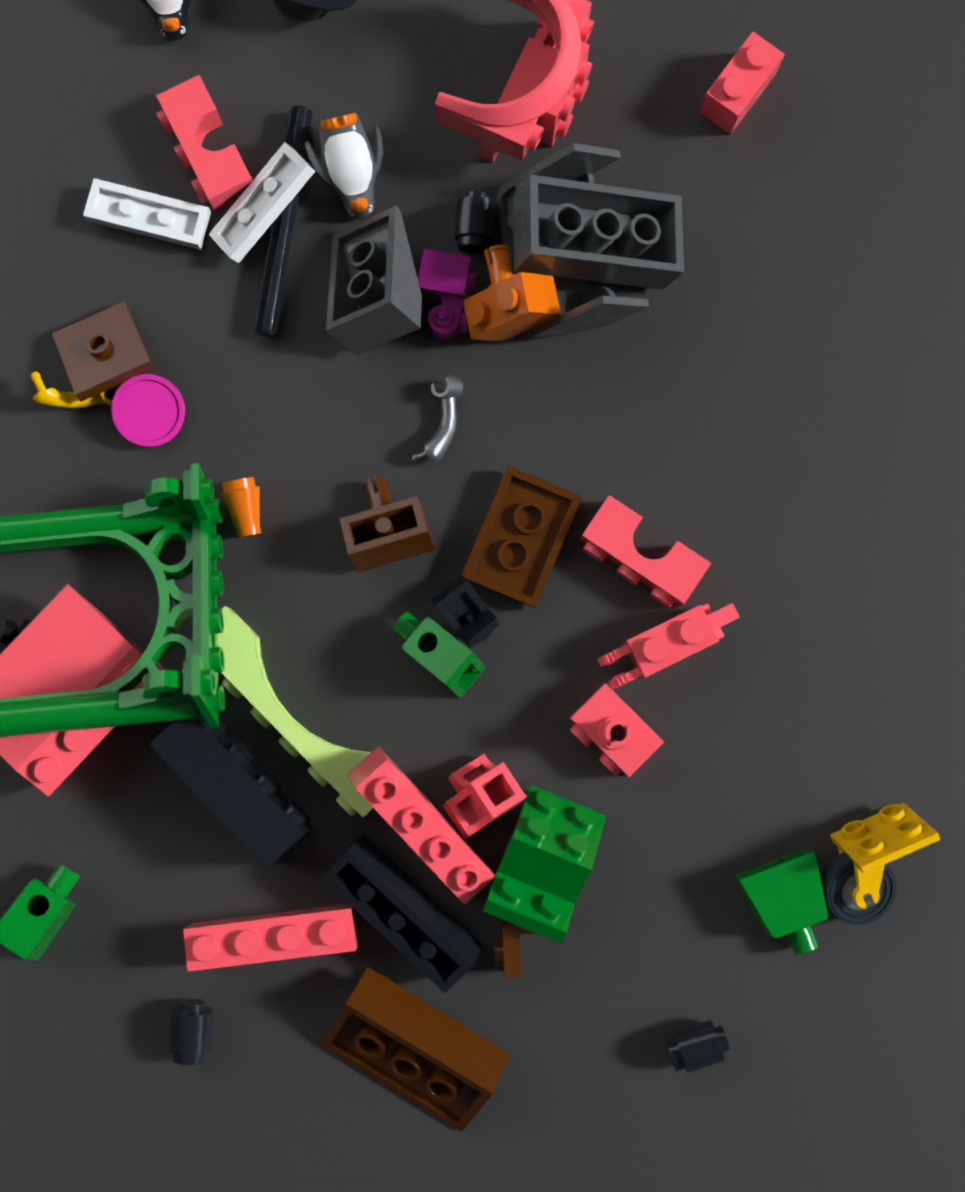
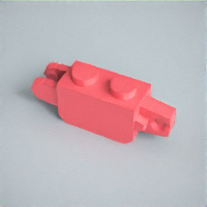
(670, 642)

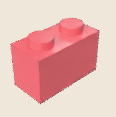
(741, 83)

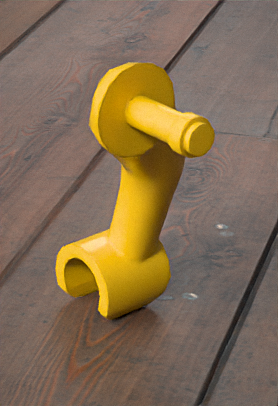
(63, 399)

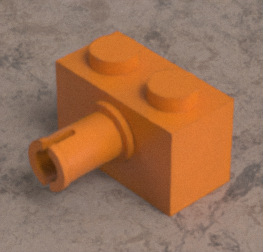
(511, 301)

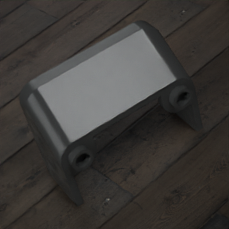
(579, 304)

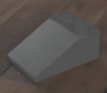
(373, 284)

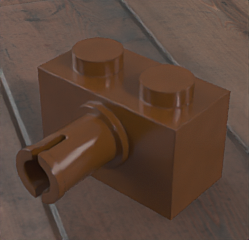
(387, 529)

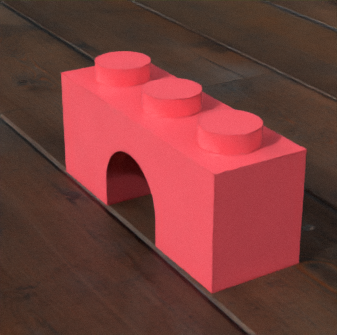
(192, 116)
(669, 577)

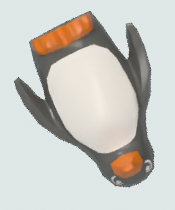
(348, 162)

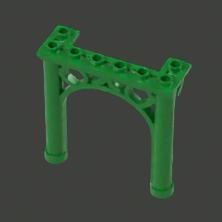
(167, 695)

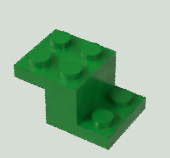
(545, 864)

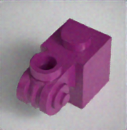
(446, 280)

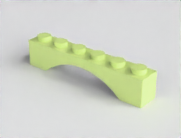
(248, 678)

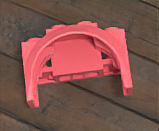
(540, 89)

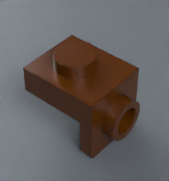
(508, 949)

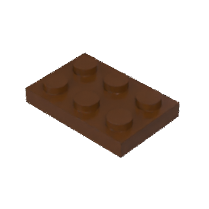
(521, 537)

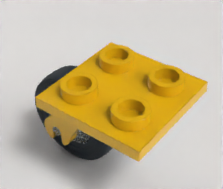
(859, 881)

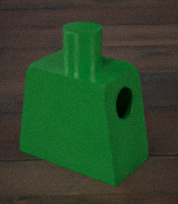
(450, 660)
(787, 898)
(25, 928)

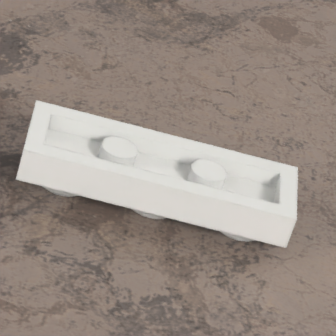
(261, 202)
(147, 214)

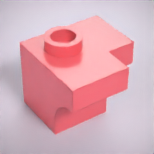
(483, 795)

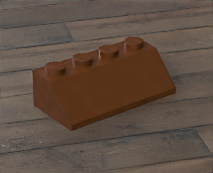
(416, 1050)

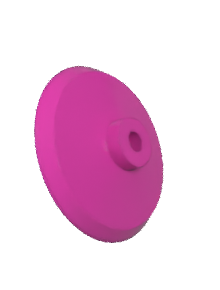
(148, 410)

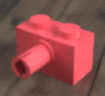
(614, 731)

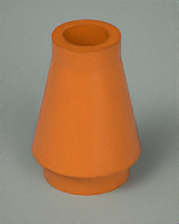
(243, 505)

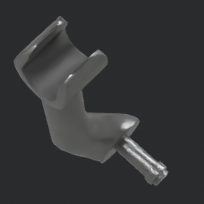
(440, 441)

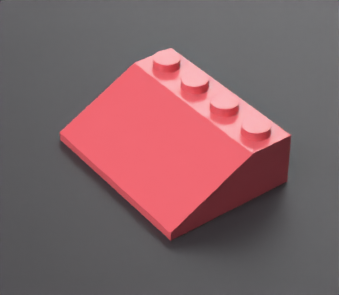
(61, 651)

